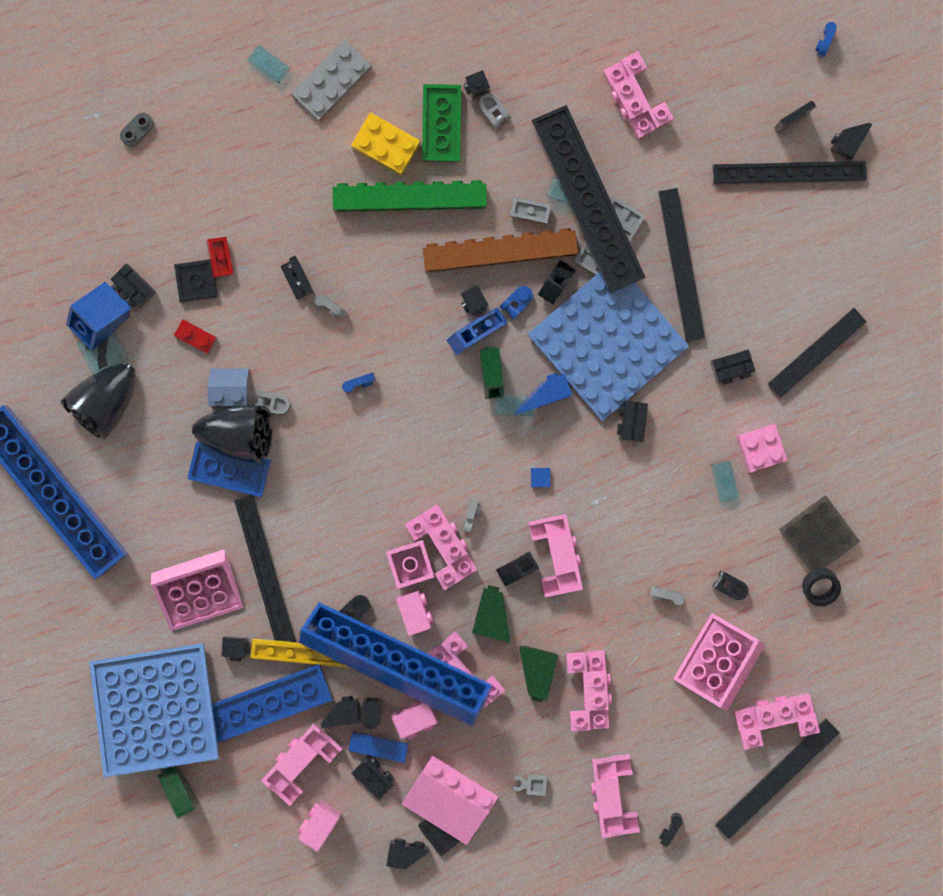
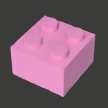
(761, 448)
(410, 564)
(414, 612)
(414, 718)
(317, 828)

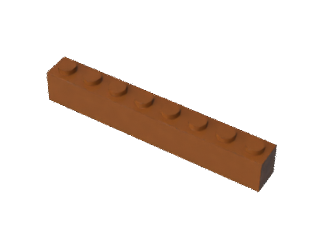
(500, 251)

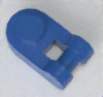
(822, 46)
(522, 296)
(365, 381)

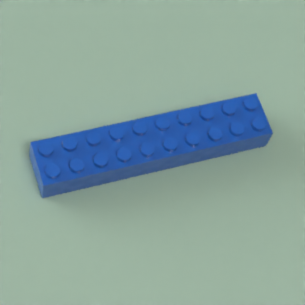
(56, 497)
(395, 663)

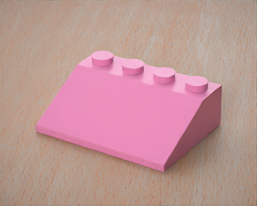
(196, 590)
(719, 661)
(449, 799)

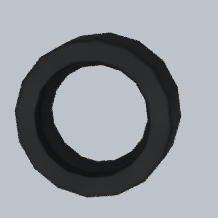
(824, 599)

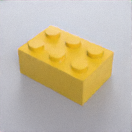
(386, 144)

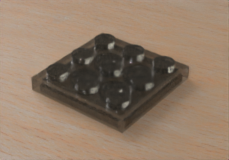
(819, 534)

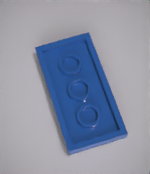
(228, 473)

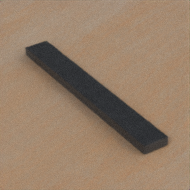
(789, 172)
(681, 264)
(264, 569)
(776, 779)

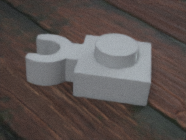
(473, 510)
(534, 784)

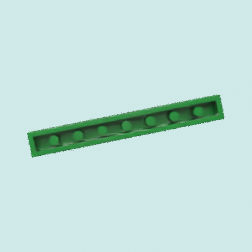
(409, 197)

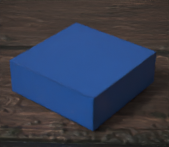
(540, 477)

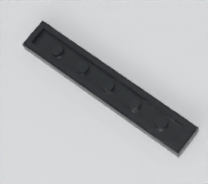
(817, 352)

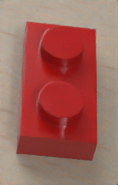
(219, 257)
(195, 336)

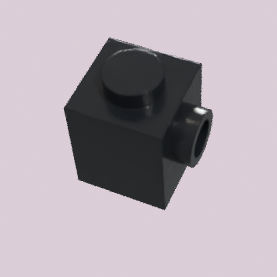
(476, 85)
(474, 301)
(235, 647)

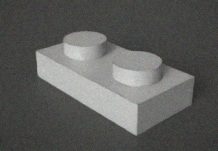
(530, 210)

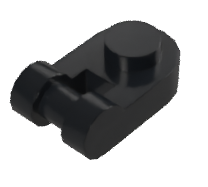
(737, 589)
(359, 605)
(668, 834)

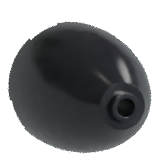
(101, 399)
(237, 432)

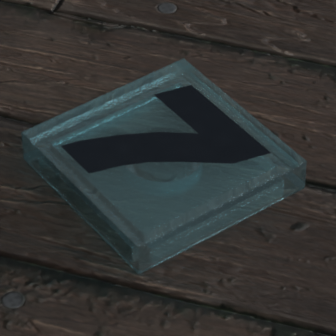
(105, 355)

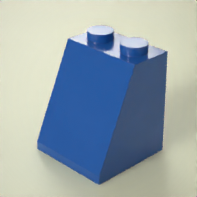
(97, 315)

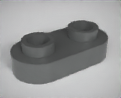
(138, 131)

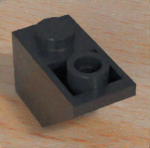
(517, 568)
(404, 854)

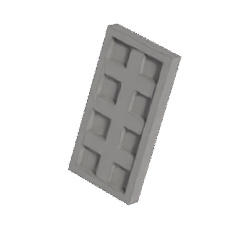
(331, 80)
(630, 220)

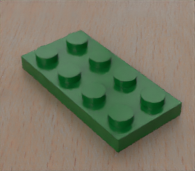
(441, 123)

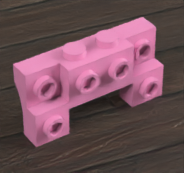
(631, 98)
(448, 544)
(562, 552)
(448, 651)
(595, 691)
(773, 714)
(301, 752)
(608, 799)

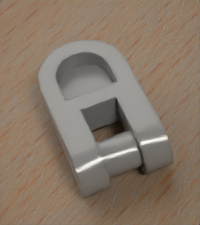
(489, 104)
(335, 310)
(278, 405)
(661, 593)

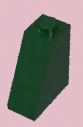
(492, 373)
(491, 615)
(538, 671)
(178, 791)

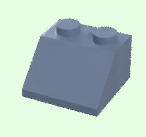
(228, 387)

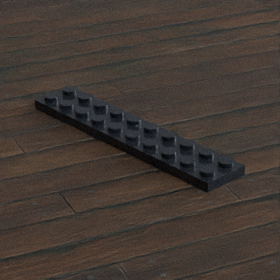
(588, 199)

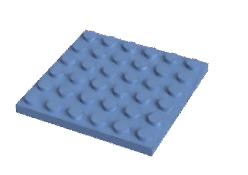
(607, 343)
(154, 710)

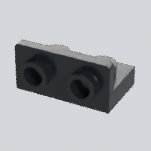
(297, 278)
(373, 777)

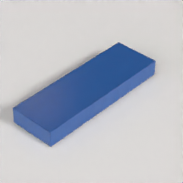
(378, 746)

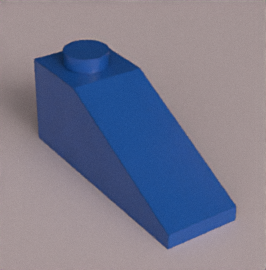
(476, 331)
(547, 392)

